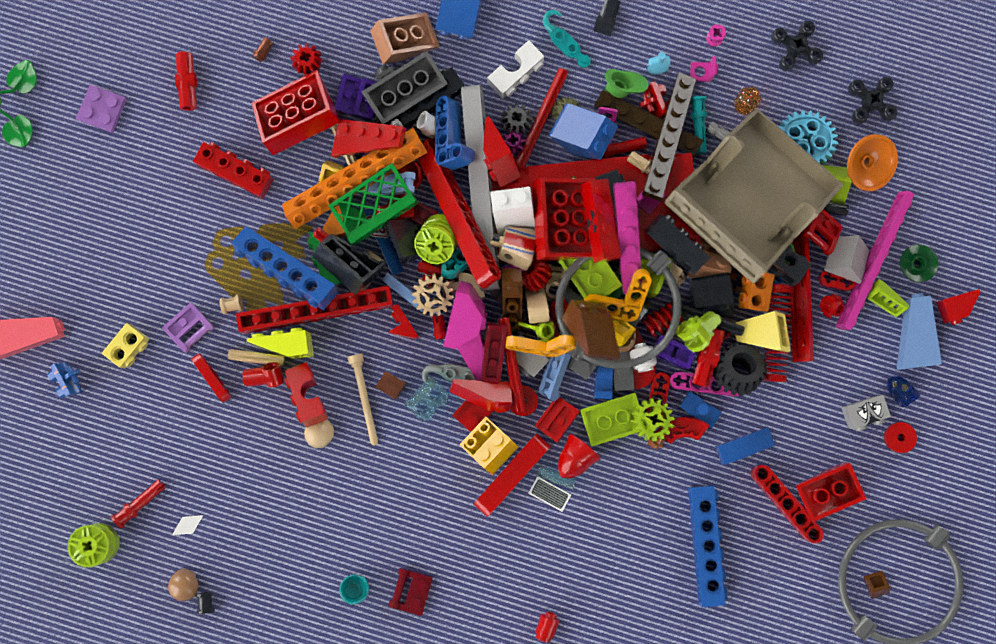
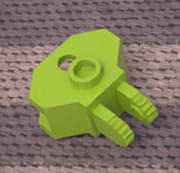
(698, 331)

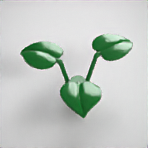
(24, 79)

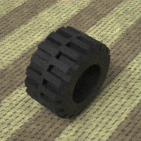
(750, 360)

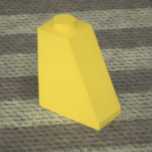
(766, 331)

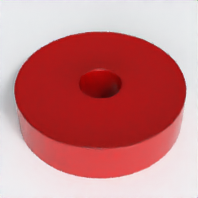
(531, 401)
(891, 437)

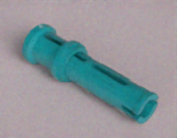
(698, 116)

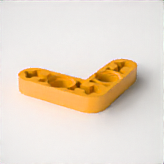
(628, 303)
(548, 349)

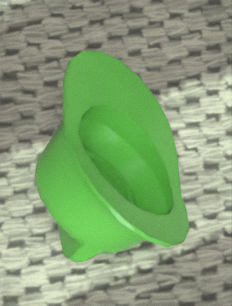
(623, 82)

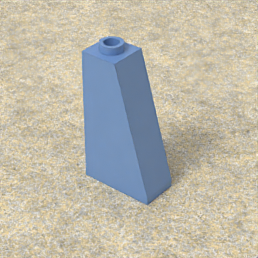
(918, 335)

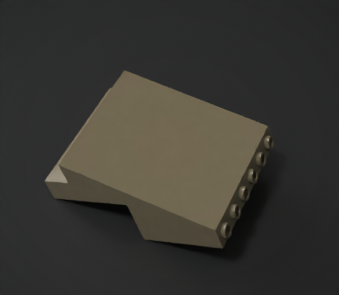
(754, 195)

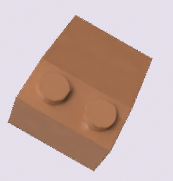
(403, 37)

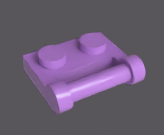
(183, 323)

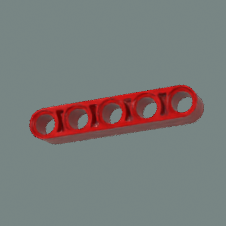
(511, 475)
(795, 507)

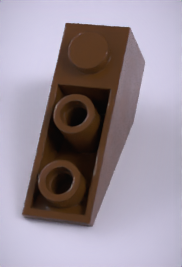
(512, 296)

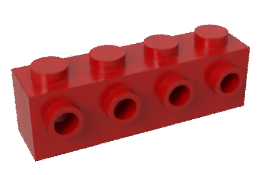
(233, 170)

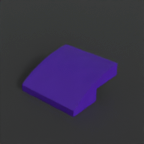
(350, 97)

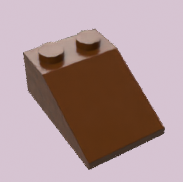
(592, 329)

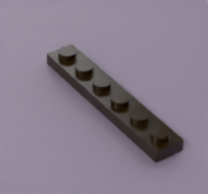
(645, 122)

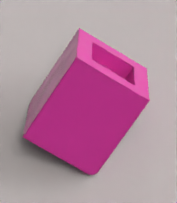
(647, 203)

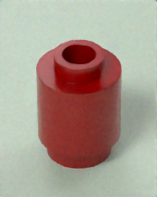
(547, 627)

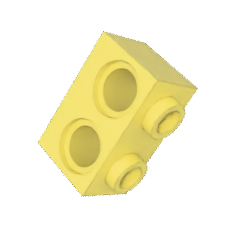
(122, 342)

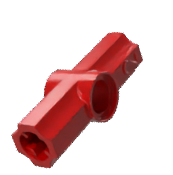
(186, 81)
(708, 359)

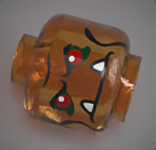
(747, 100)

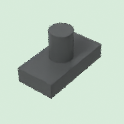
(623, 377)

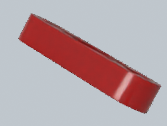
(211, 377)
(654, 384)

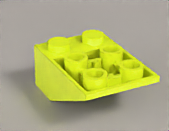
(294, 344)

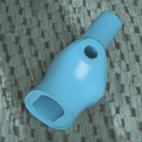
(659, 64)

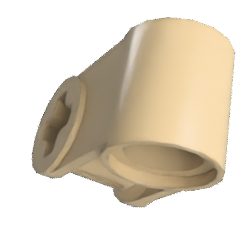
(557, 274)

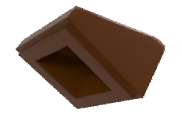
(877, 584)

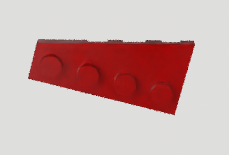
(366, 137)

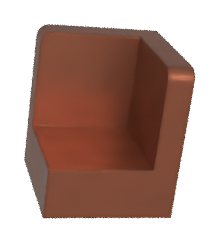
(390, 385)

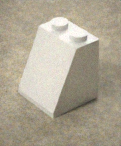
(513, 209)

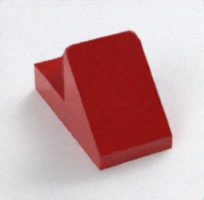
(405, 328)

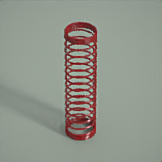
(778, 288)

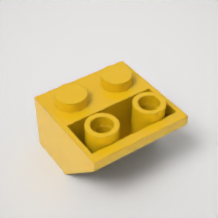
(489, 446)

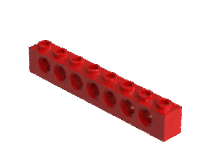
(303, 312)

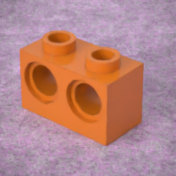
(760, 292)

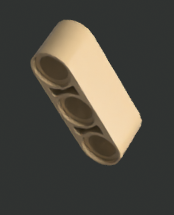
(537, 306)

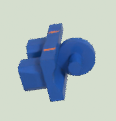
(67, 379)

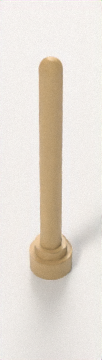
(356, 363)

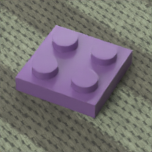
(101, 108)

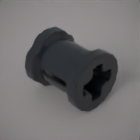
(204, 603)

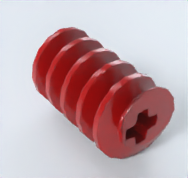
(659, 320)

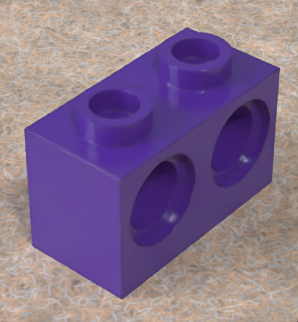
(676, 353)

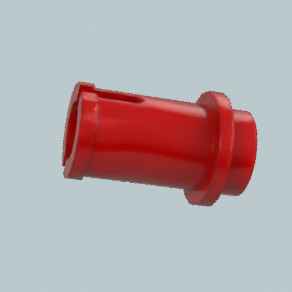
(439, 327)

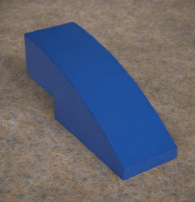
(745, 446)

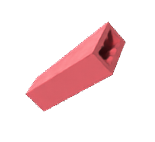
(28, 333)

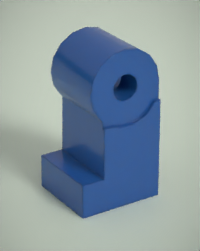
(603, 383)

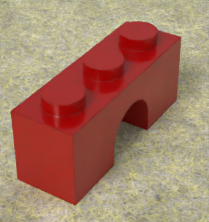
(309, 410)

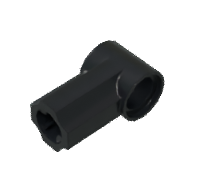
(606, 20)

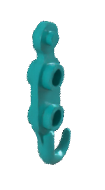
(564, 41)

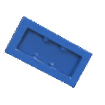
(700, 409)

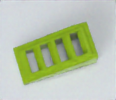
(882, 289)

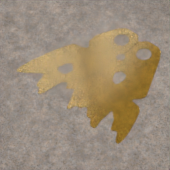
(260, 286)

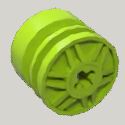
(435, 240)
(104, 544)

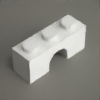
(505, 82)

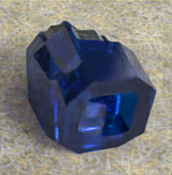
(902, 391)

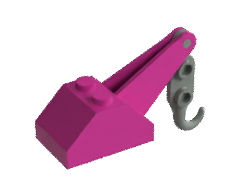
(465, 334)

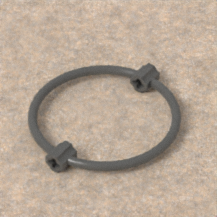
(657, 264)
(936, 538)

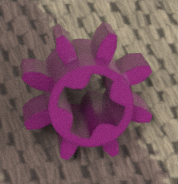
(518, 142)

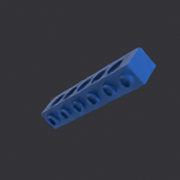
(248, 240)
(707, 597)

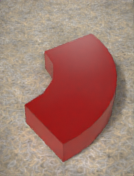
(685, 427)

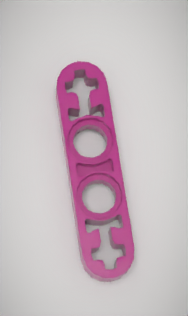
(683, 376)

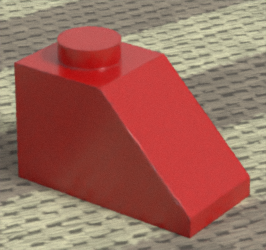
(957, 307)

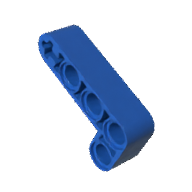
(448, 146)

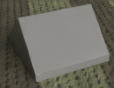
(848, 258)

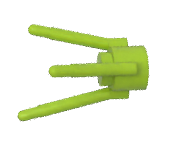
(542, 330)

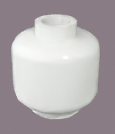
(641, 349)

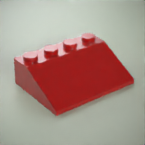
(294, 113)
(560, 219)

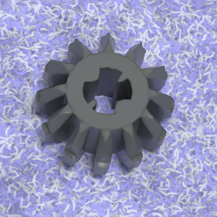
(518, 113)

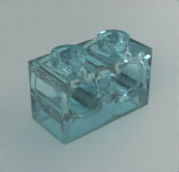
(422, 395)

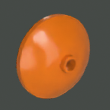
(879, 164)

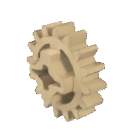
(441, 299)

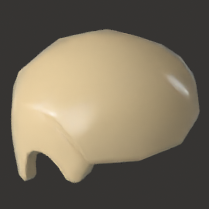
(319, 434)

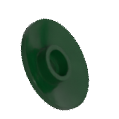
(927, 263)

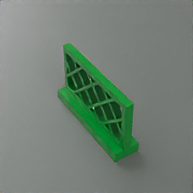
(378, 220)

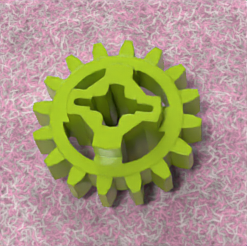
(649, 428)

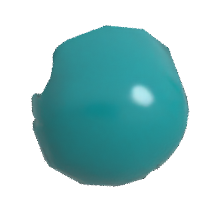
(354, 589)

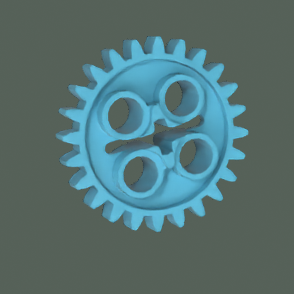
(823, 134)

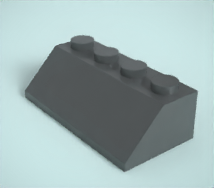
(404, 87)

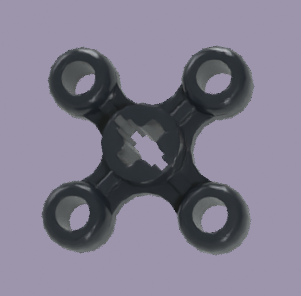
(801, 40)
(877, 104)

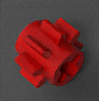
(831, 306)

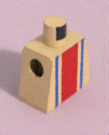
(515, 246)

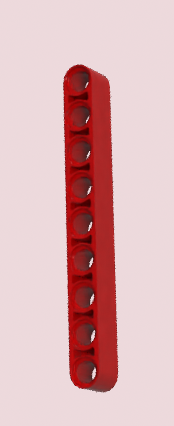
(460, 218)

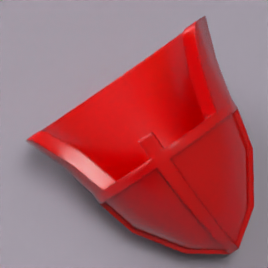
(576, 458)

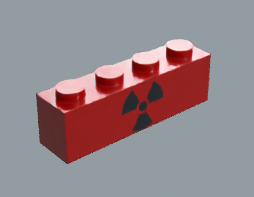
(600, 220)

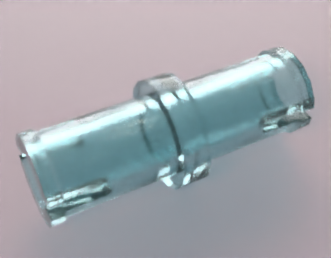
(554, 476)

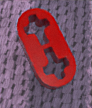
(835, 284)

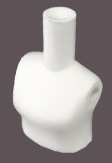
(426, 124)

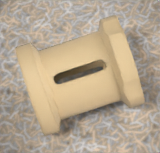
(231, 304)

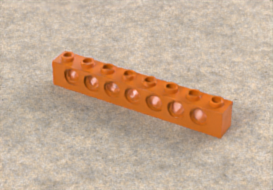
(317, 198)

